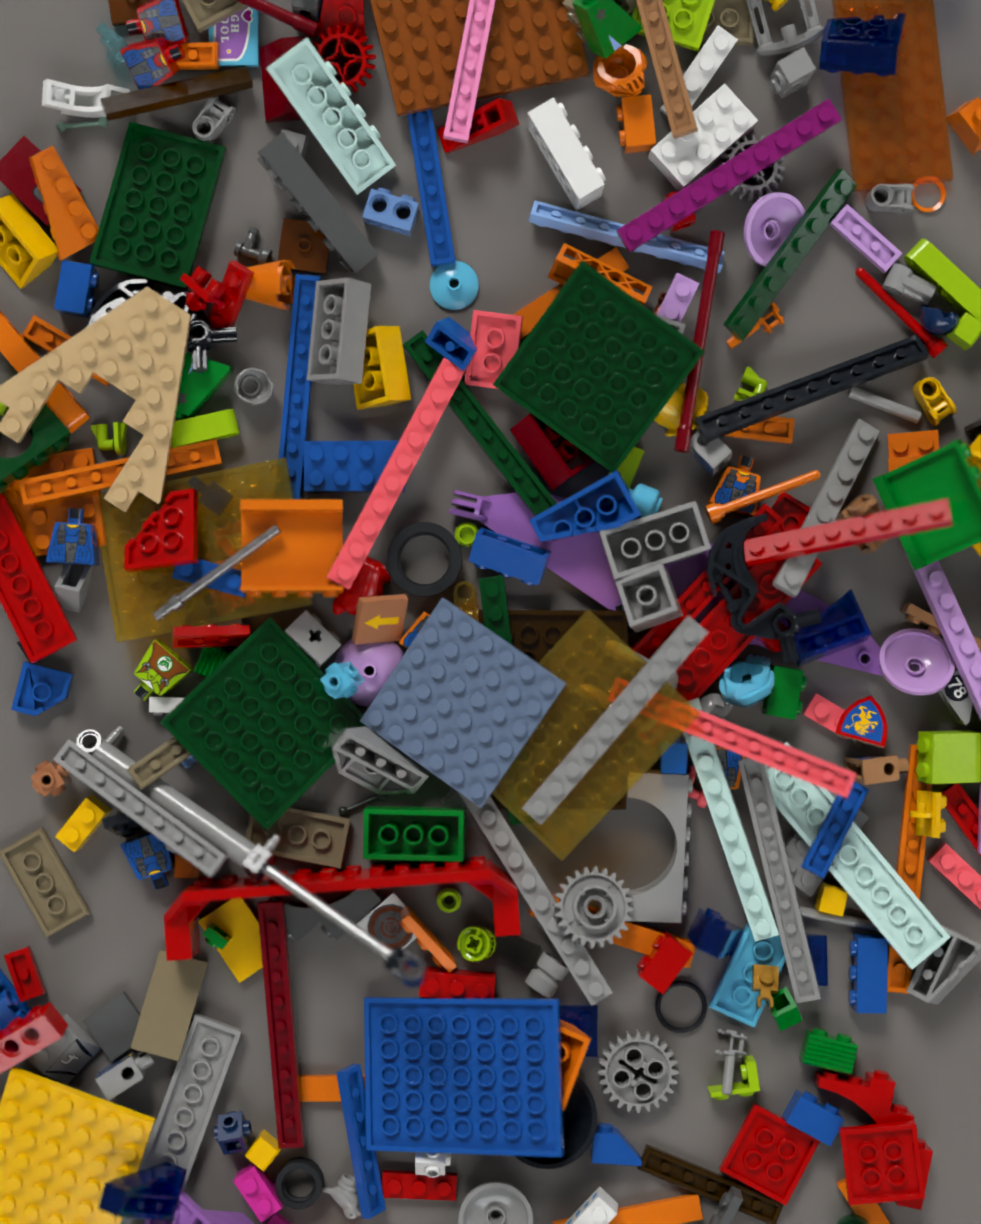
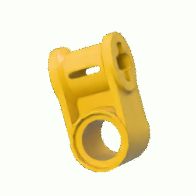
(935, 401)

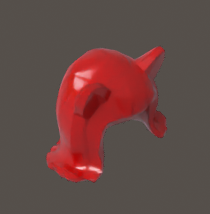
(367, 583)

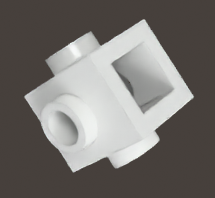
(431, 1163)

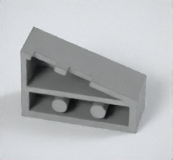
(945, 967)

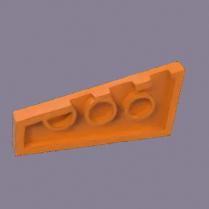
(67, 213)

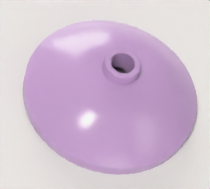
(780, 215)
(920, 651)
(381, 656)

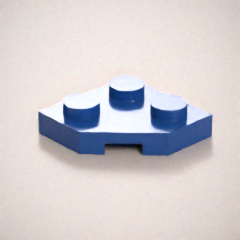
(40, 688)

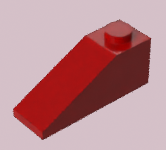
(486, 123)

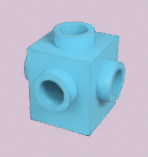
(341, 680)

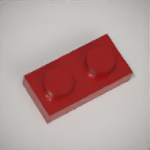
(24, 973)

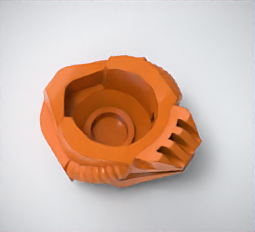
(621, 72)

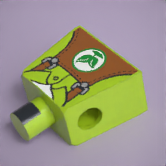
(160, 670)

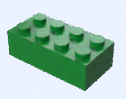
(414, 833)

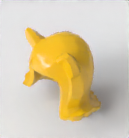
(671, 413)

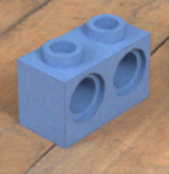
(388, 218)

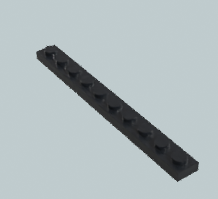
(810, 388)

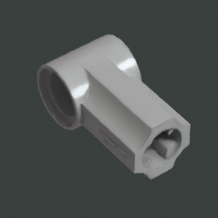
(903, 282)

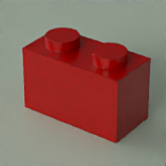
(663, 962)

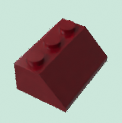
(276, 104)
(549, 451)

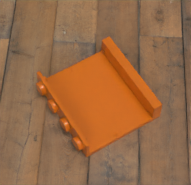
(297, 556)

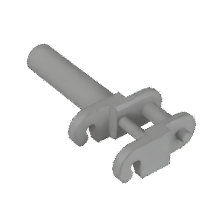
(730, 1059)

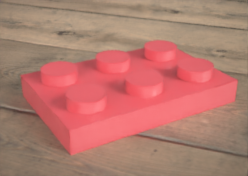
(496, 340)

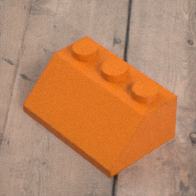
(573, 1050)

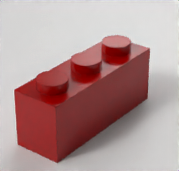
(457, 983)

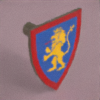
(864, 723)

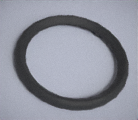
(700, 1019)

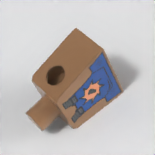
(876, 768)

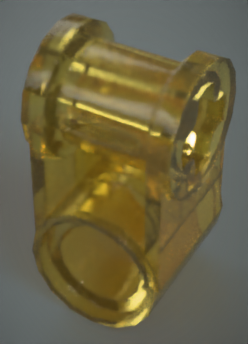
(467, 605)

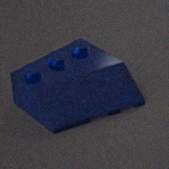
(862, 45)

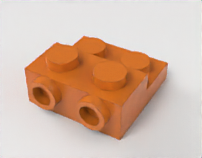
(910, 446)

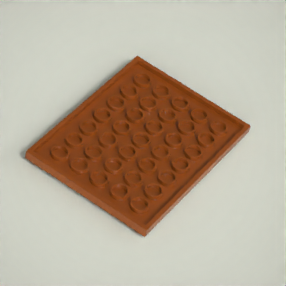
(525, 49)

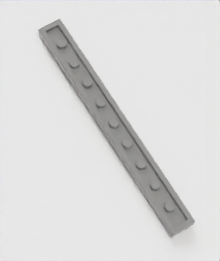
(614, 719)
(779, 880)
(539, 898)

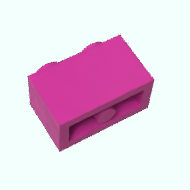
(258, 1191)

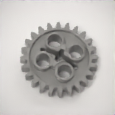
(650, 1052)

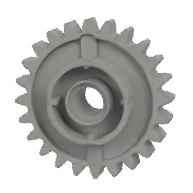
(611, 903)

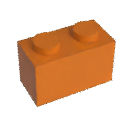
(637, 123)

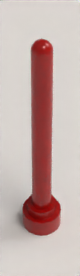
(933, 344)

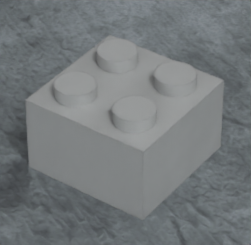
(649, 598)

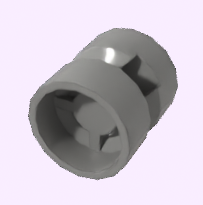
(546, 976)

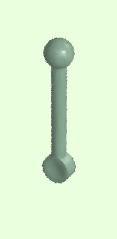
(102, 122)

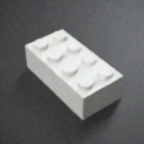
(720, 124)
(565, 153)

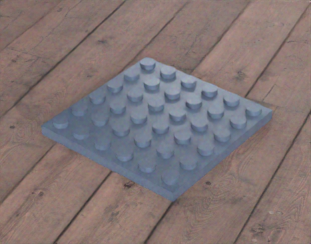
(462, 702)

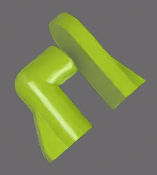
(752, 379)
(105, 444)

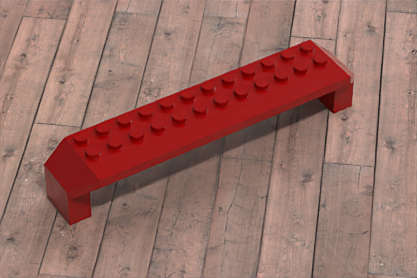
(483, 874)

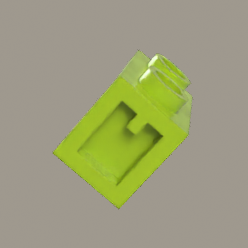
(745, 1088)

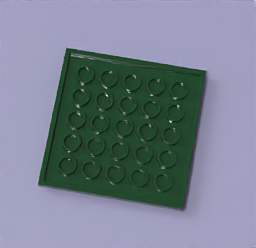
(598, 367)
(263, 723)

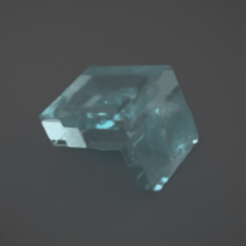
(112, 42)

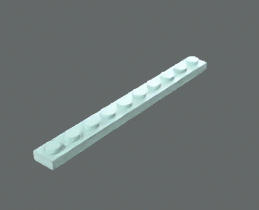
(732, 835)

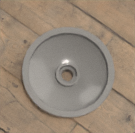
(498, 1196)

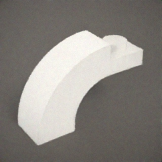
(77, 99)

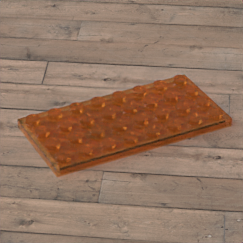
(899, 119)

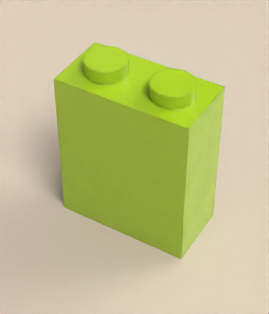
(949, 757)

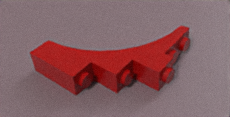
(875, 1098)

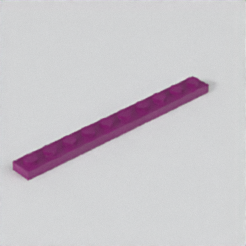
(729, 175)

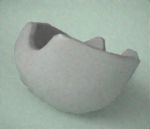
(253, 386)
(715, 705)

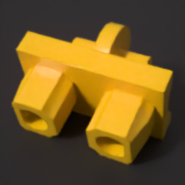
(929, 813)

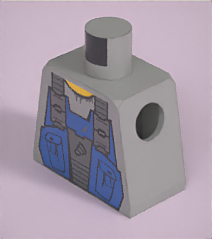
(711, 457)
(115, 1080)

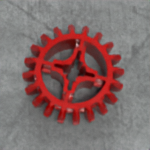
(341, 47)

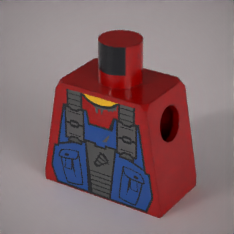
(159, 20)
(152, 61)

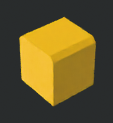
(831, 899)
(263, 1150)

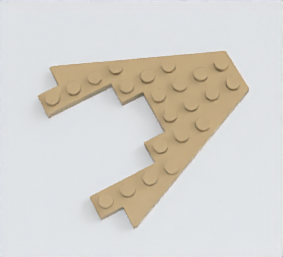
(139, 352)

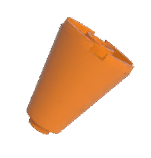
(272, 284)

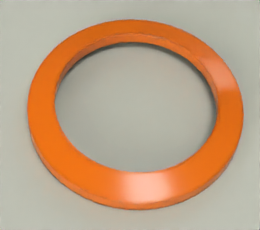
(937, 206)

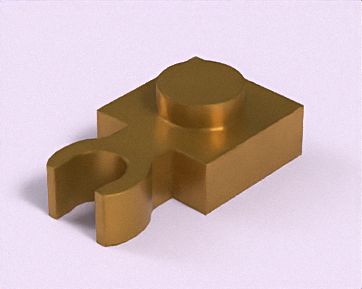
(765, 981)

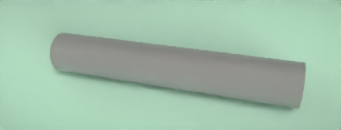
(884, 404)

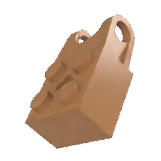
(862, 506)

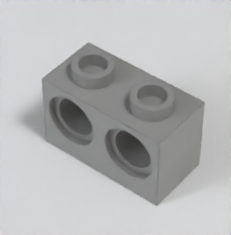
(791, 73)

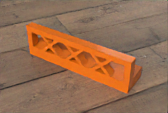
(564, 267)

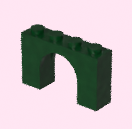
(47, 437)

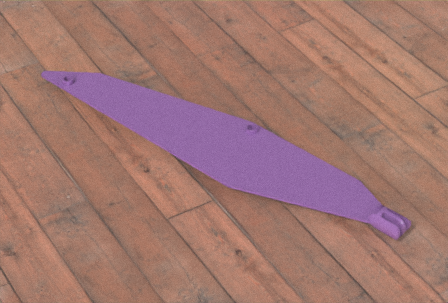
(585, 566)

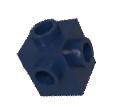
(233, 1132)

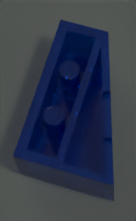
(840, 629)
(714, 934)
(145, 1193)

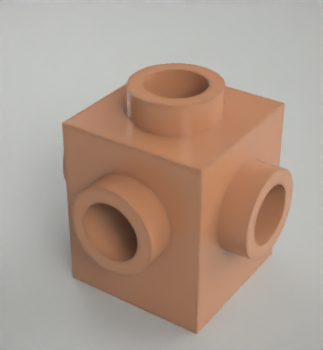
(58, 775)

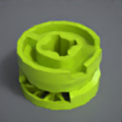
(476, 943)

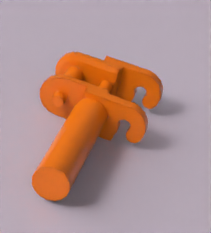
(732, 342)

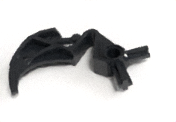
(199, 322)
(765, 623)

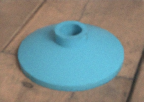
(457, 297)

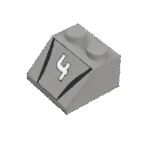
(67, 1055)

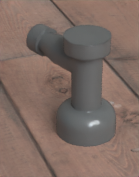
(246, 248)

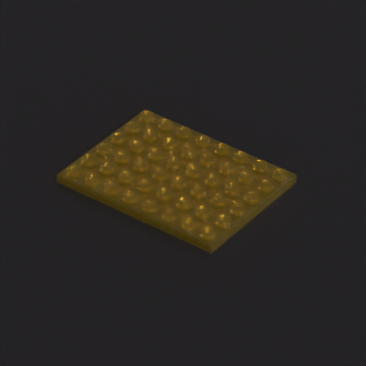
(141, 593)
(596, 671)

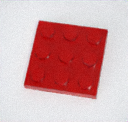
(769, 1154)
(882, 1163)

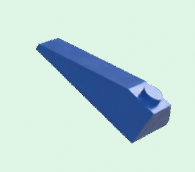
(596, 508)

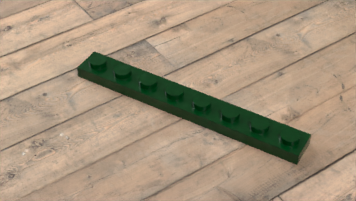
(790, 254)

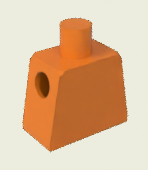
(967, 124)

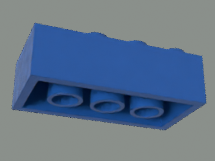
(345, 465)

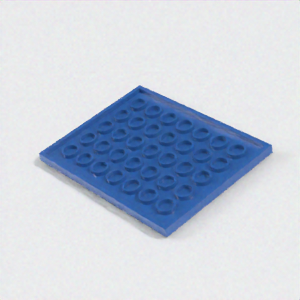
(463, 1075)

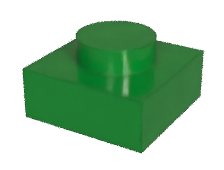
(216, 937)

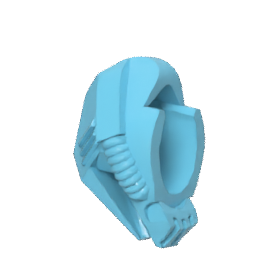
(752, 687)

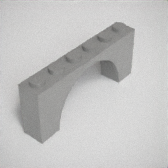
(664, 896)

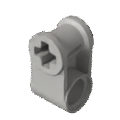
(214, 115)
(896, 198)

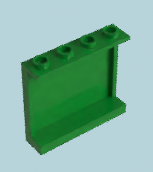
(933, 478)

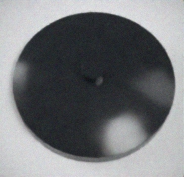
(578, 1129)

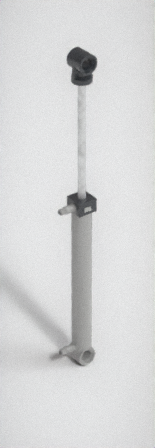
(253, 858)

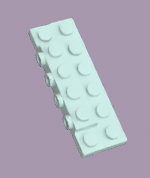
(331, 115)

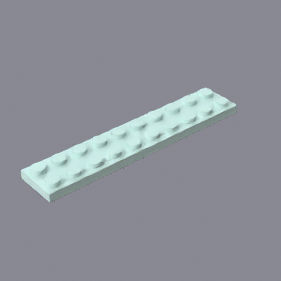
(862, 872)

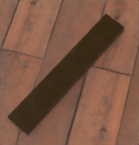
(176, 93)
(707, 1183)

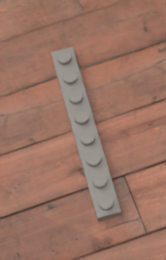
(829, 501)
(140, 808)

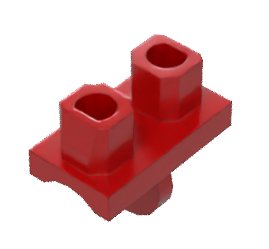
(201, 294)

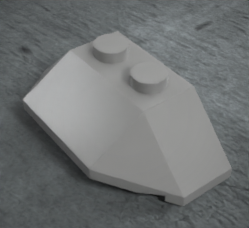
(376, 763)

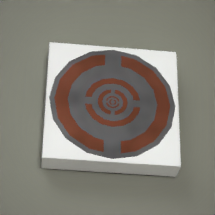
(385, 925)

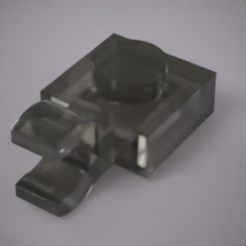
(212, 496)

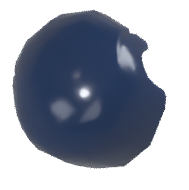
(936, 321)

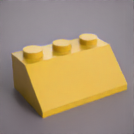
(23, 244)
(384, 370)

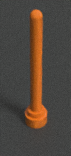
(717, 511)

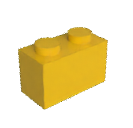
(83, 823)

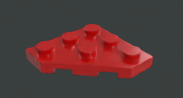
(167, 535)

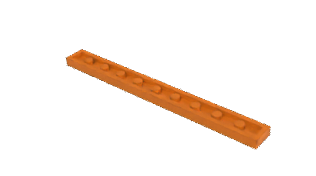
(908, 865)

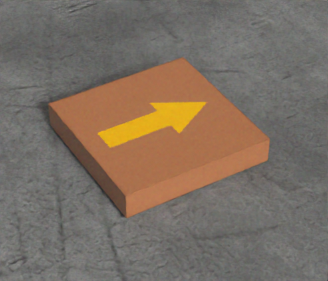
(379, 619)

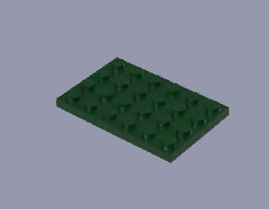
(158, 205)

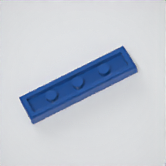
(833, 831)

